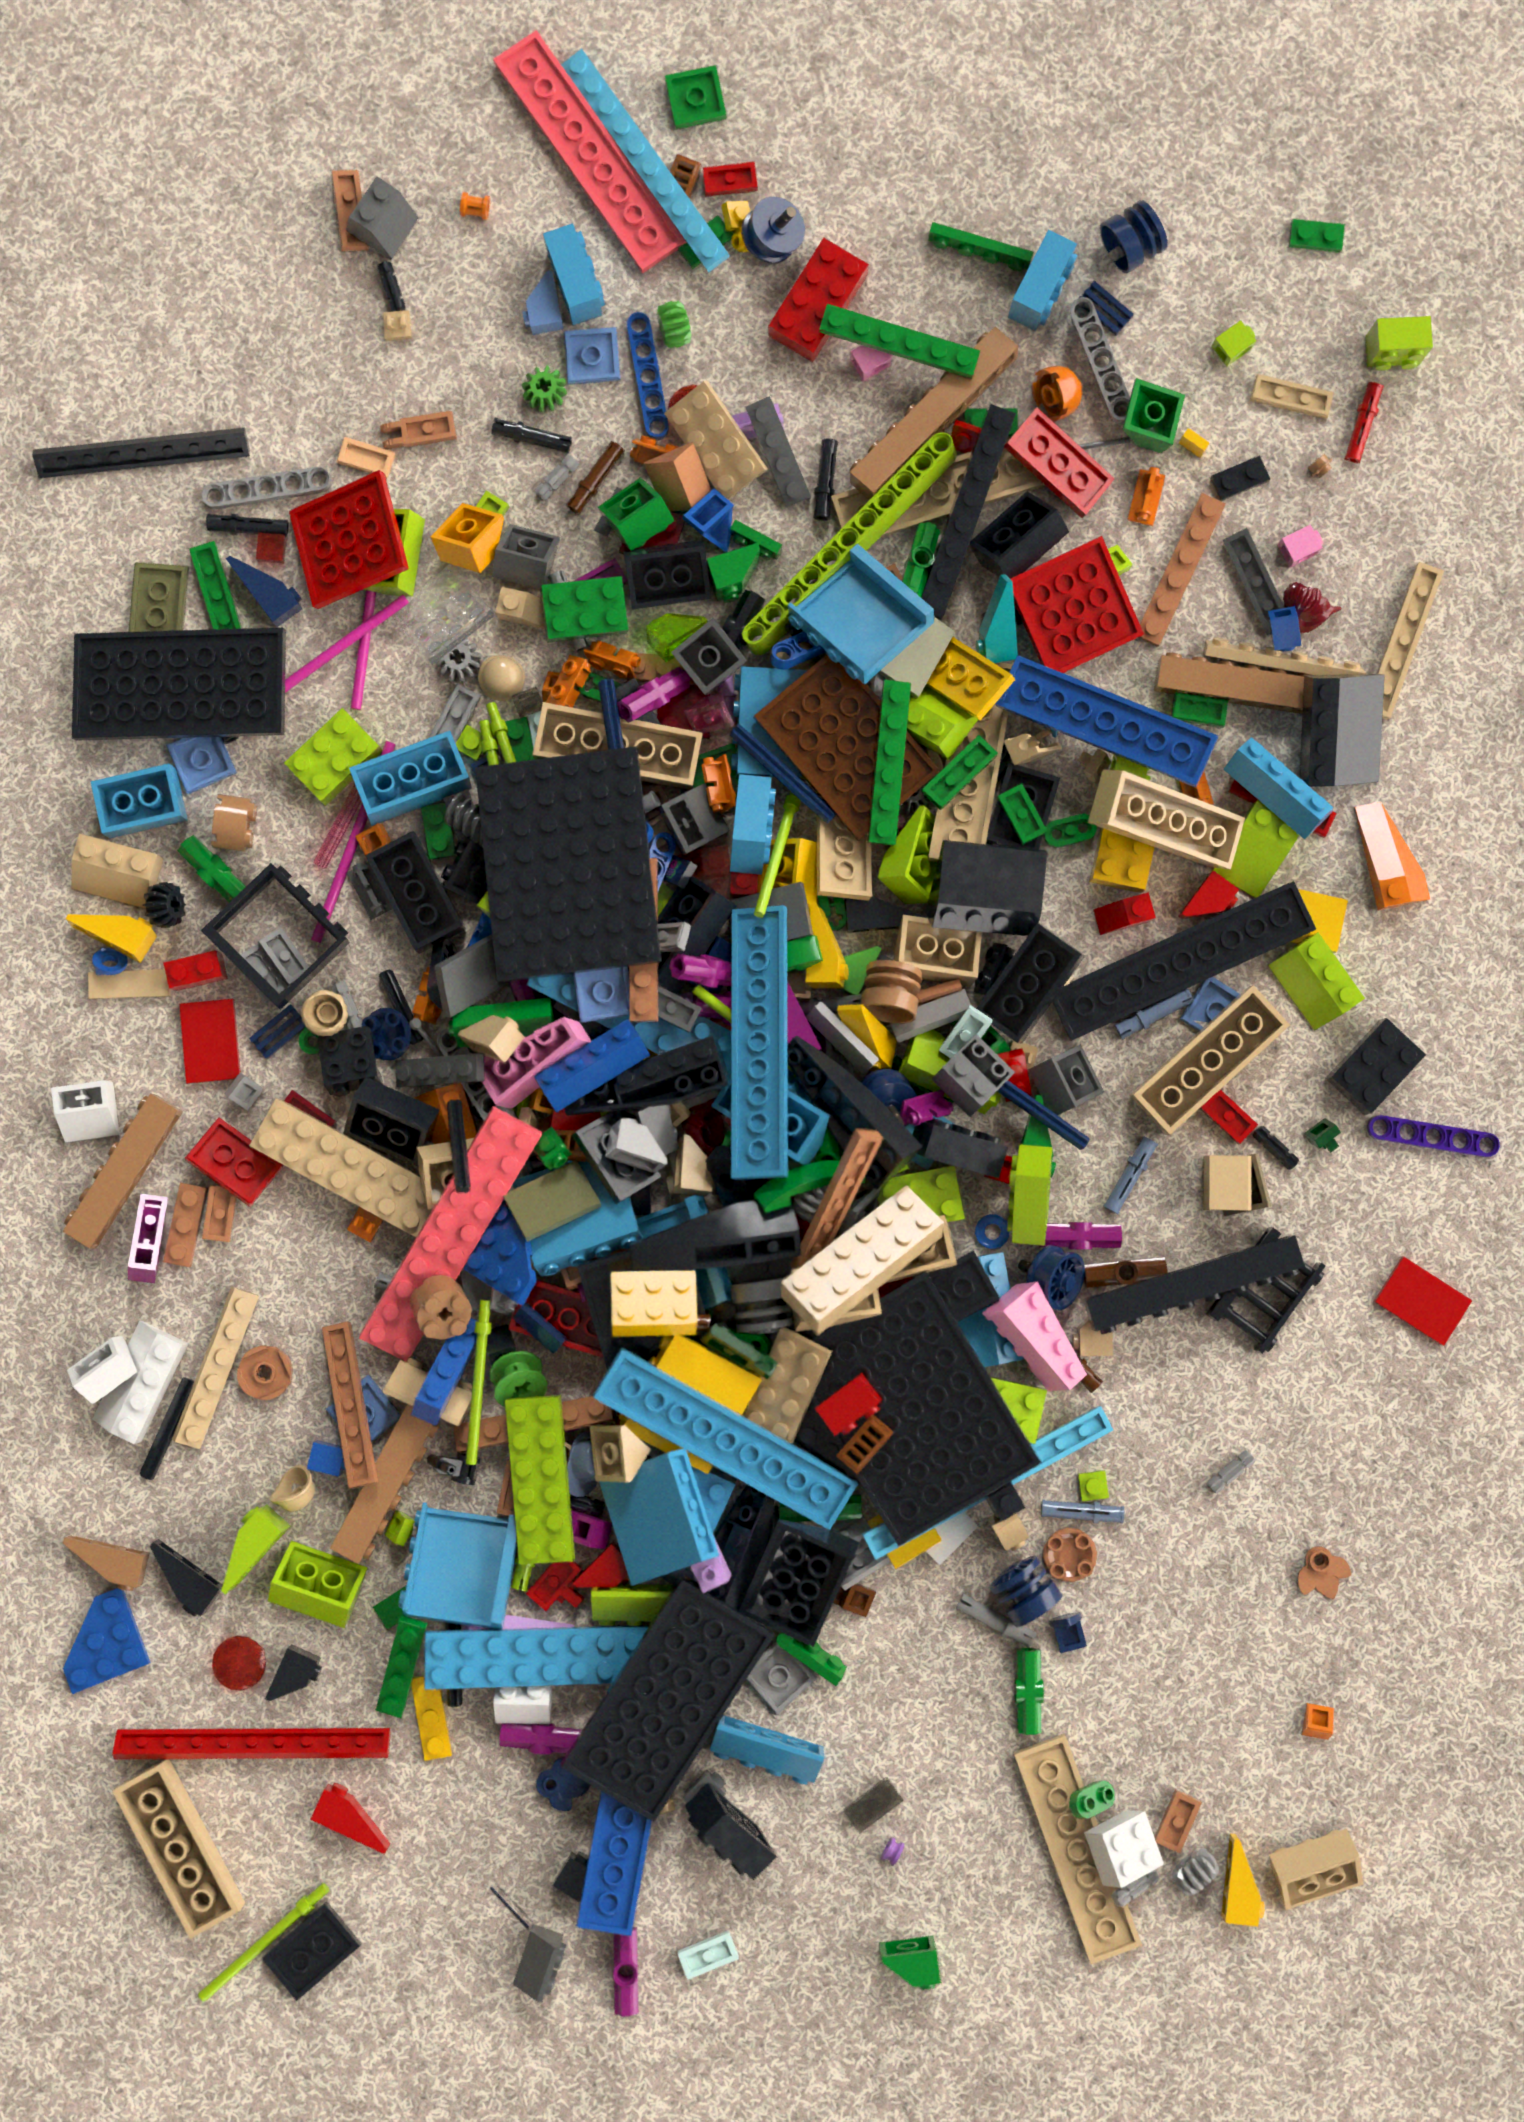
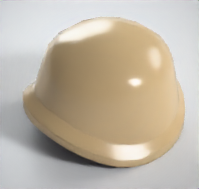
(501, 677)
(300, 1496)

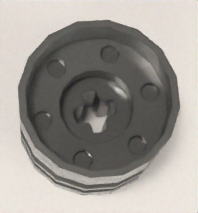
(761, 1306)

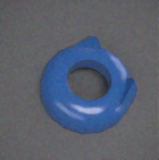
(109, 954)
(980, 1231)

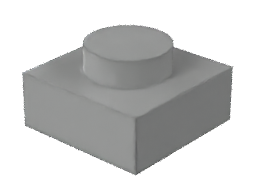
(243, 1091)

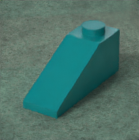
(998, 628)

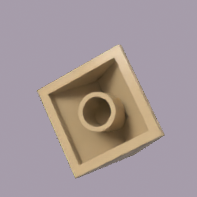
(1226, 1182)
(616, 1453)

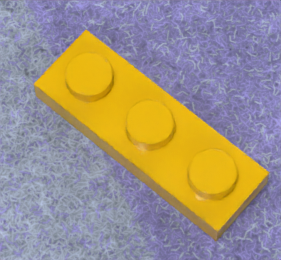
(431, 1720)

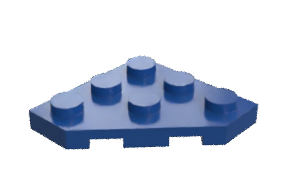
(504, 1257)
(106, 1643)

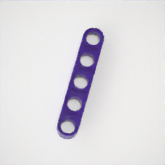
(1446, 1136)

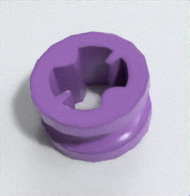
(892, 1851)

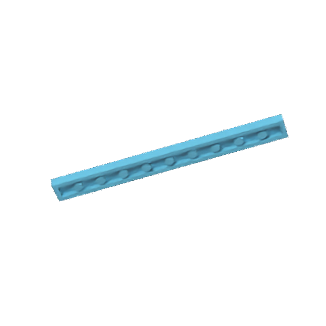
(645, 160)
(1049, 1448)

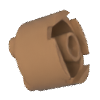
(232, 823)
(440, 1307)

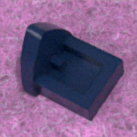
(1068, 1631)

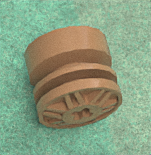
(892, 991)

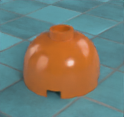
(1059, 387)

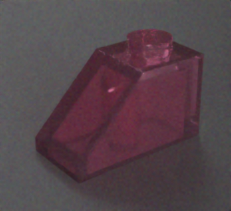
(710, 714)

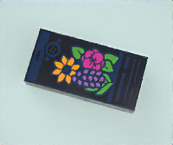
(679, 872)

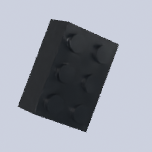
(1019, 536)
(667, 574)
(1040, 789)
(1375, 1066)
(390, 1120)
(960, 1147)
(729, 1832)

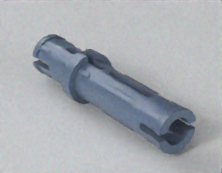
(1159, 1010)
(1129, 1177)
(1115, 1513)

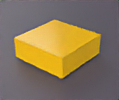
(1194, 442)

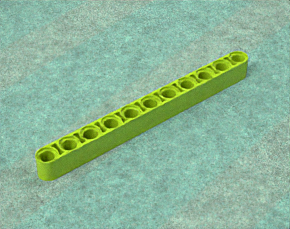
(853, 531)

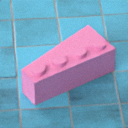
(515, 1080)
(1037, 1335)

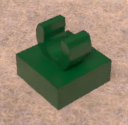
(1323, 1135)

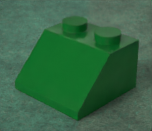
(1153, 415)
(636, 514)
(732, 571)
(913, 1960)

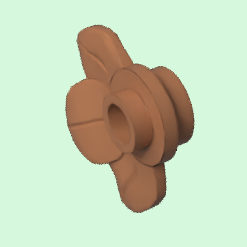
(1323, 1576)

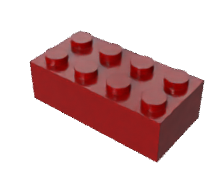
(828, 278)
(566, 1313)

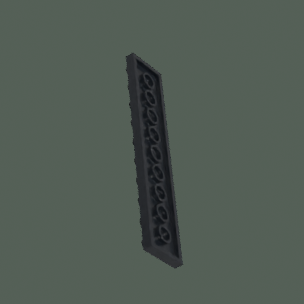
(1183, 960)

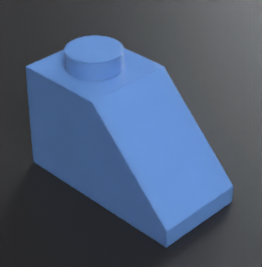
(543, 307)

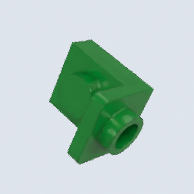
(552, 1149)

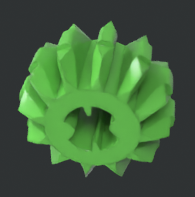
(674, 324)
(535, 393)

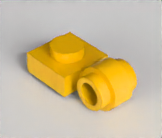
(734, 215)

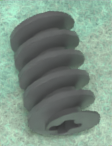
(465, 818)

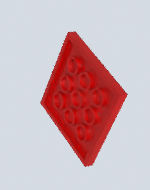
(348, 539)
(1075, 607)

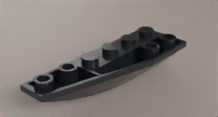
(659, 1080)
(851, 1108)
(721, 1238)
(743, 1543)

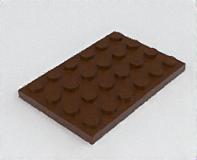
(830, 736)

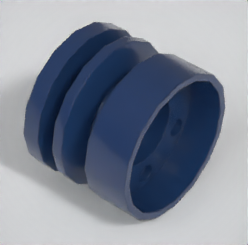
(1136, 233)
(1022, 1585)

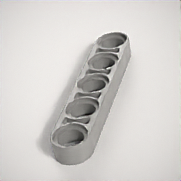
(254, 483)

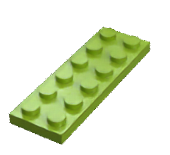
(540, 1479)

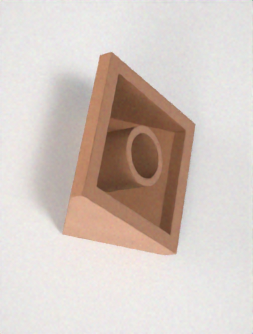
(678, 477)

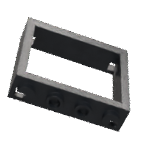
(246, 896)

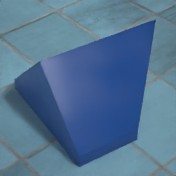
(712, 518)

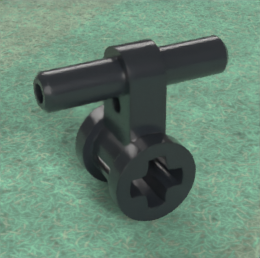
(456, 1467)

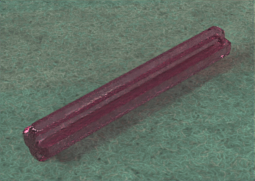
(338, 829)

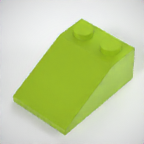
(1260, 850)
(906, 864)
(254, 1539)

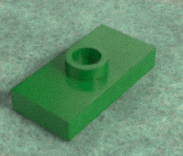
(1199, 710)

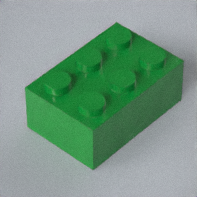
(584, 609)

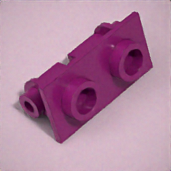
(925, 1107)

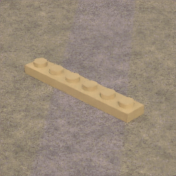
(1407, 632)
(1269, 657)
(215, 1367)

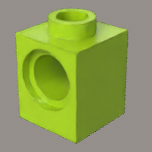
(1234, 343)

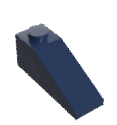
(269, 592)

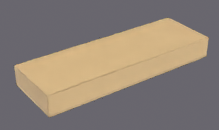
(1291, 396)
(129, 984)

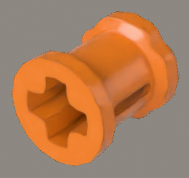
(474, 205)

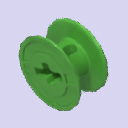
(517, 1376)

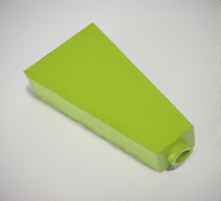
(924, 1060)

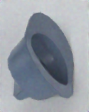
(581, 1466)

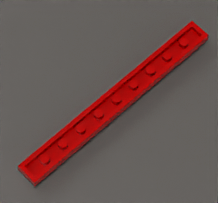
(252, 1743)

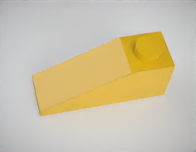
(118, 932)
(833, 969)
(871, 1033)
(1240, 1896)

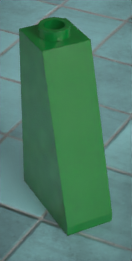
(528, 1014)

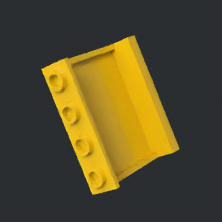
(704, 1372)

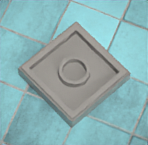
(779, 1677)

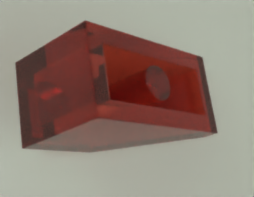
(710, 862)

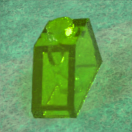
(670, 631)

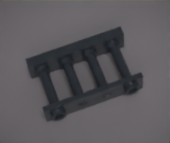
(1222, 1307)

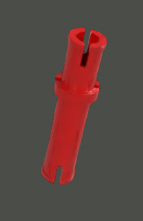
(1372, 394)

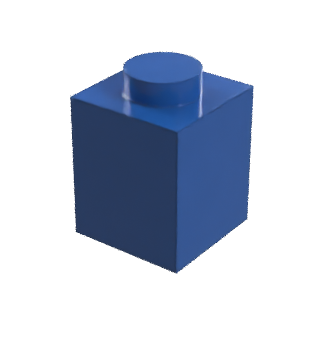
(1284, 629)
(326, 1458)

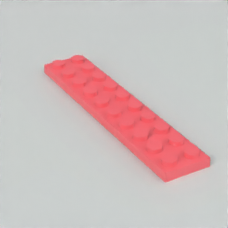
(589, 151)
(452, 1229)

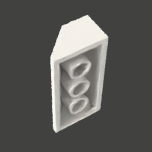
(133, 1403)

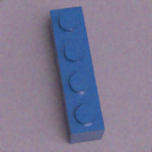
(592, 1065)
(445, 1375)

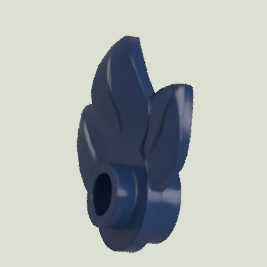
(564, 1789)

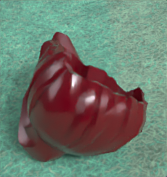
(1309, 604)
(705, 1126)

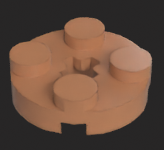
(250, 1367)

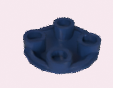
(389, 1033)

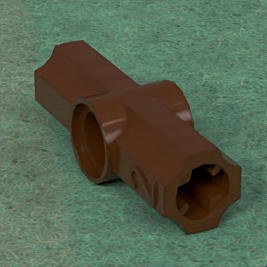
(1108, 1272)

